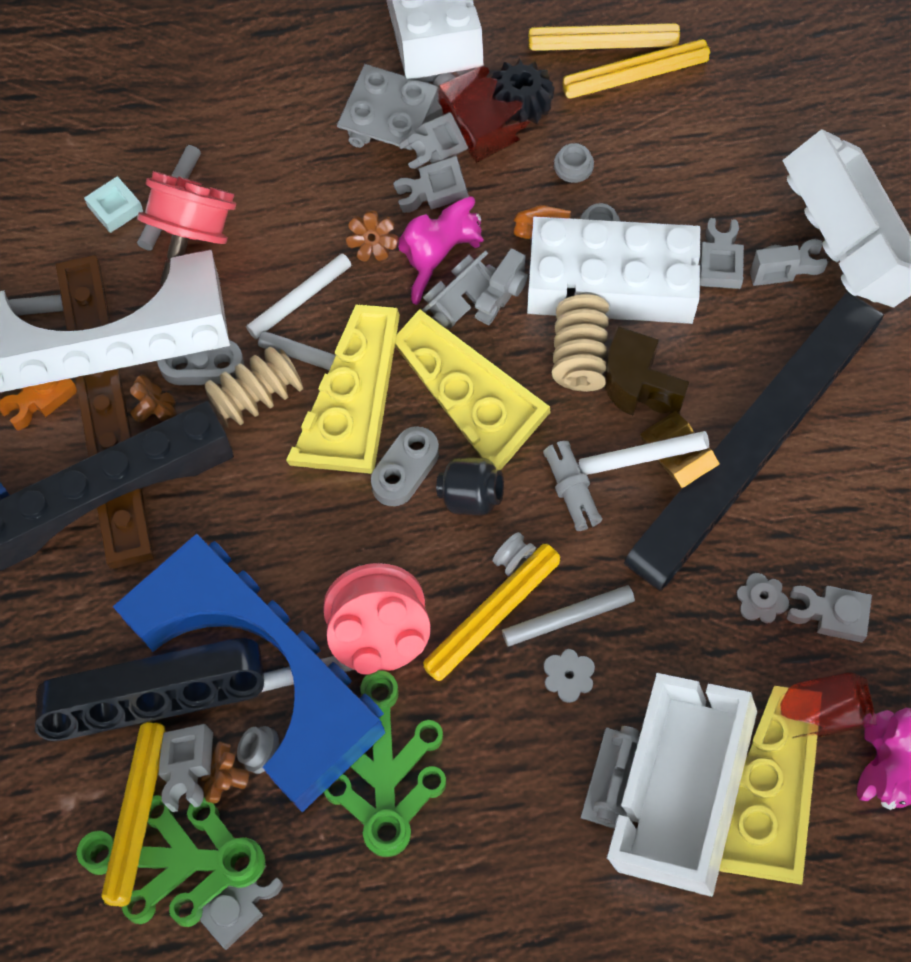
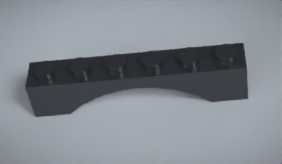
(167, 451)

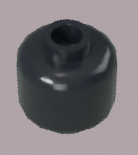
(470, 486)

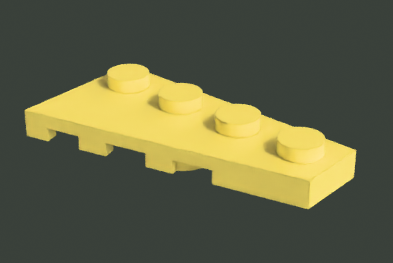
(477, 395)
(349, 410)
(773, 799)

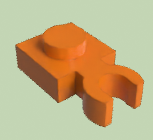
(39, 397)

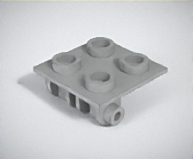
(385, 107)

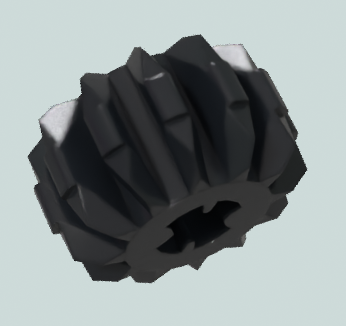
(525, 85)

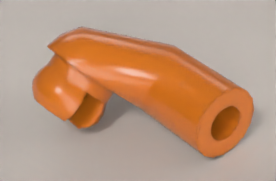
(524, 219)

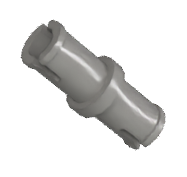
(572, 485)

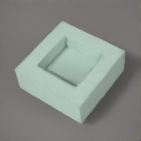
(113, 204)

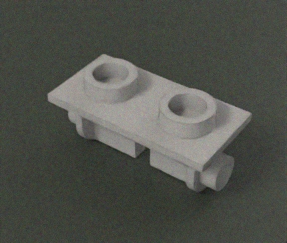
(447, 302)
(611, 776)

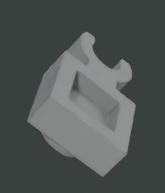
(435, 141)
(439, 185)
(720, 258)
(506, 281)
(839, 611)
(183, 759)
(234, 911)

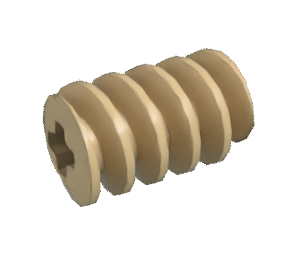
(580, 343)
(253, 385)

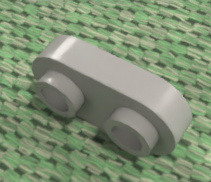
(201, 366)
(406, 463)

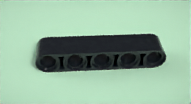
(148, 689)

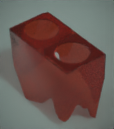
(478, 115)
(833, 702)

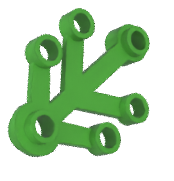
(385, 775)
(181, 863)

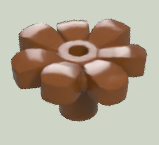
(372, 236)
(151, 401)
(222, 774)

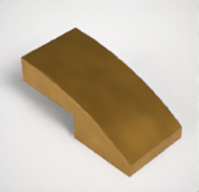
(683, 467)

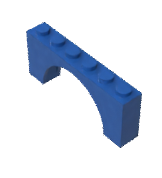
(328, 720)

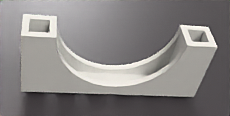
(176, 322)

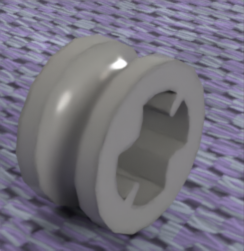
(513, 553)

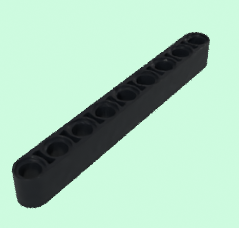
(753, 441)

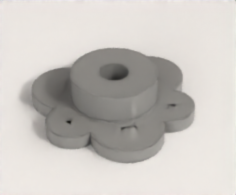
(754, 606)
(569, 663)

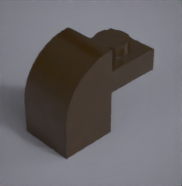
(632, 379)

